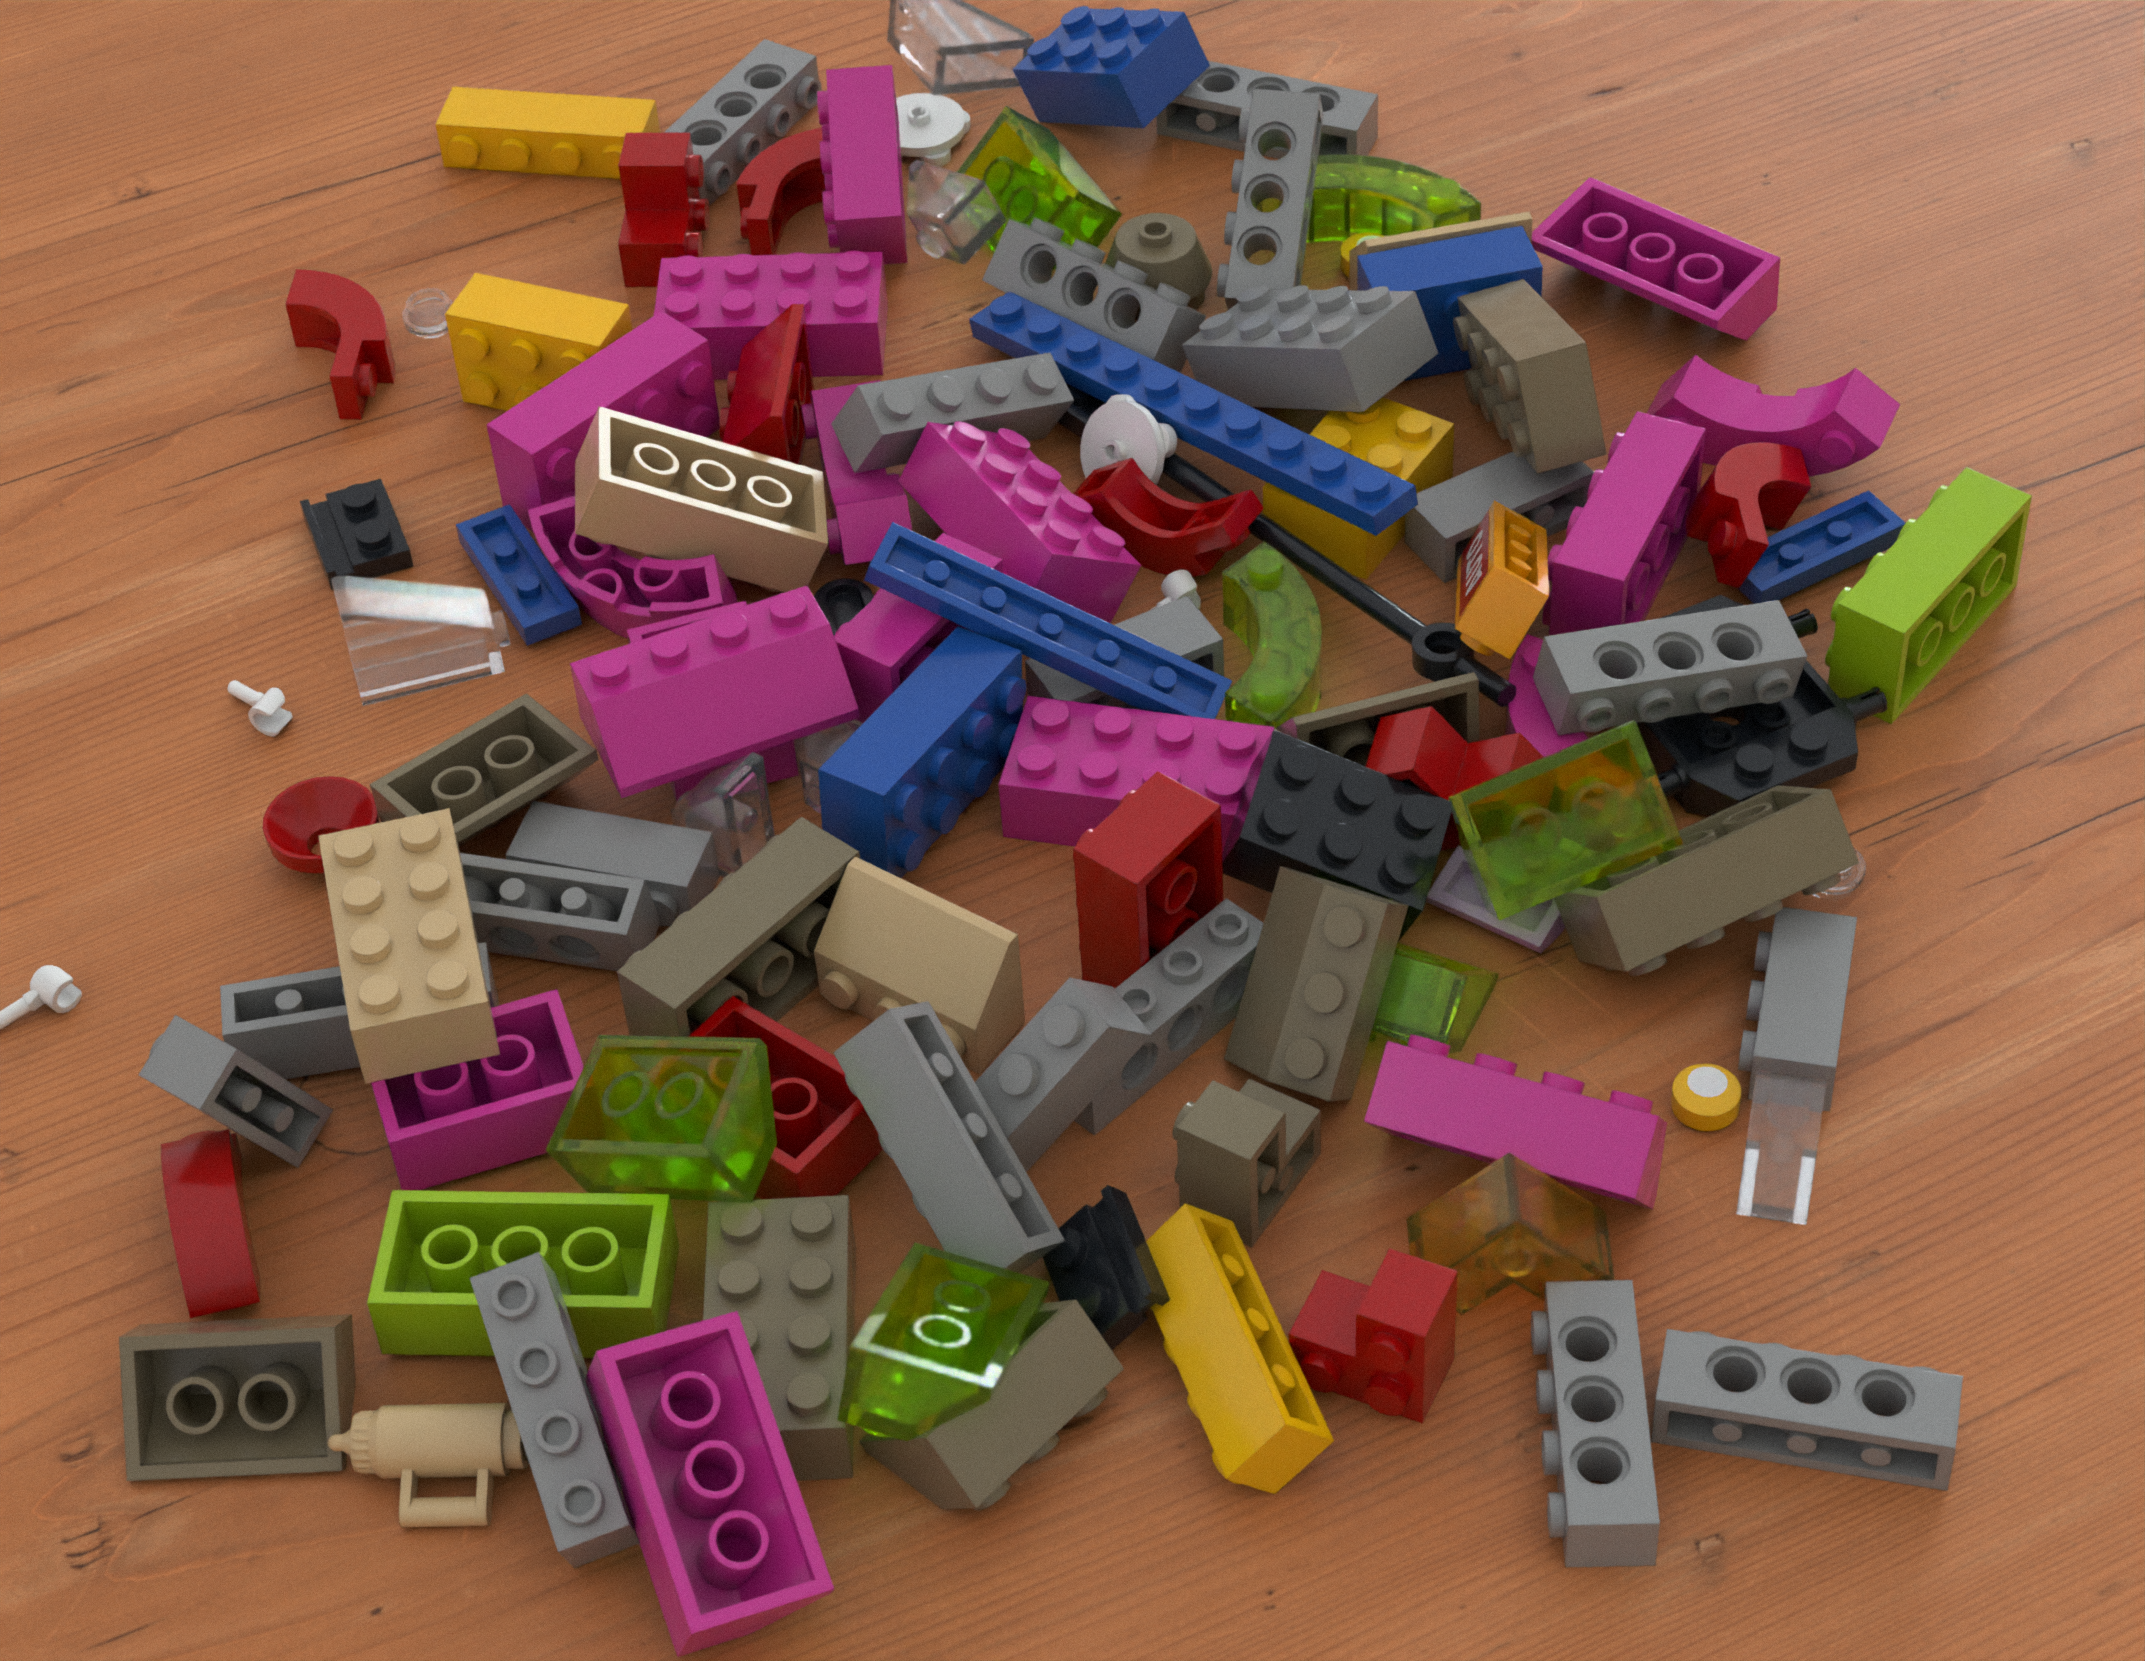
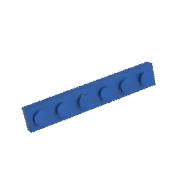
(1043, 627)

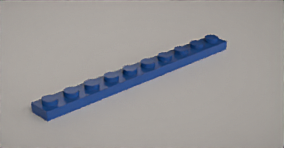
(1201, 414)

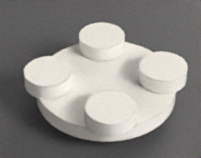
(930, 126)
(1126, 431)

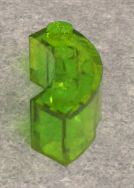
(1380, 198)
(1281, 625)

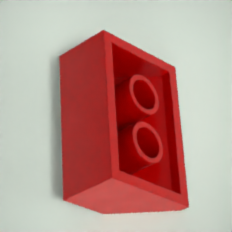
(769, 389)

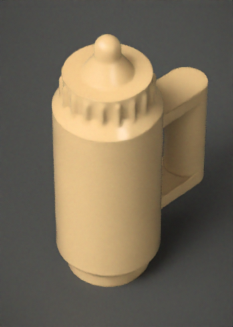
(436, 1443)

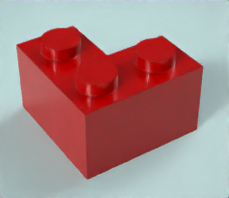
(660, 204)
(1433, 756)
(1383, 1339)

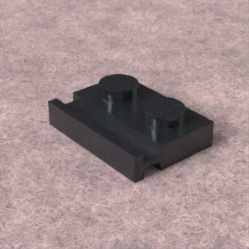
(357, 532)
(1107, 1267)

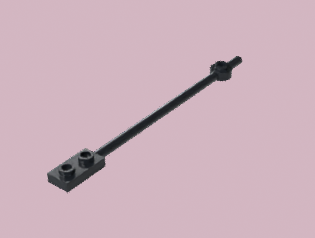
(1435, 647)

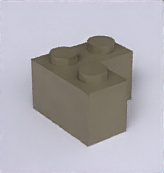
(1244, 1153)

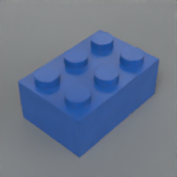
(1111, 66)
(1448, 270)

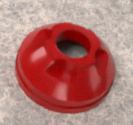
(312, 810)

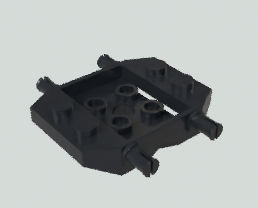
(1778, 743)

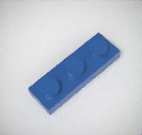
(1822, 547)
(518, 574)

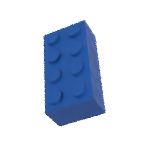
(925, 752)

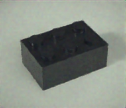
(1335, 824)

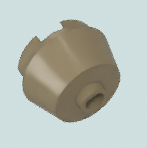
(1166, 251)

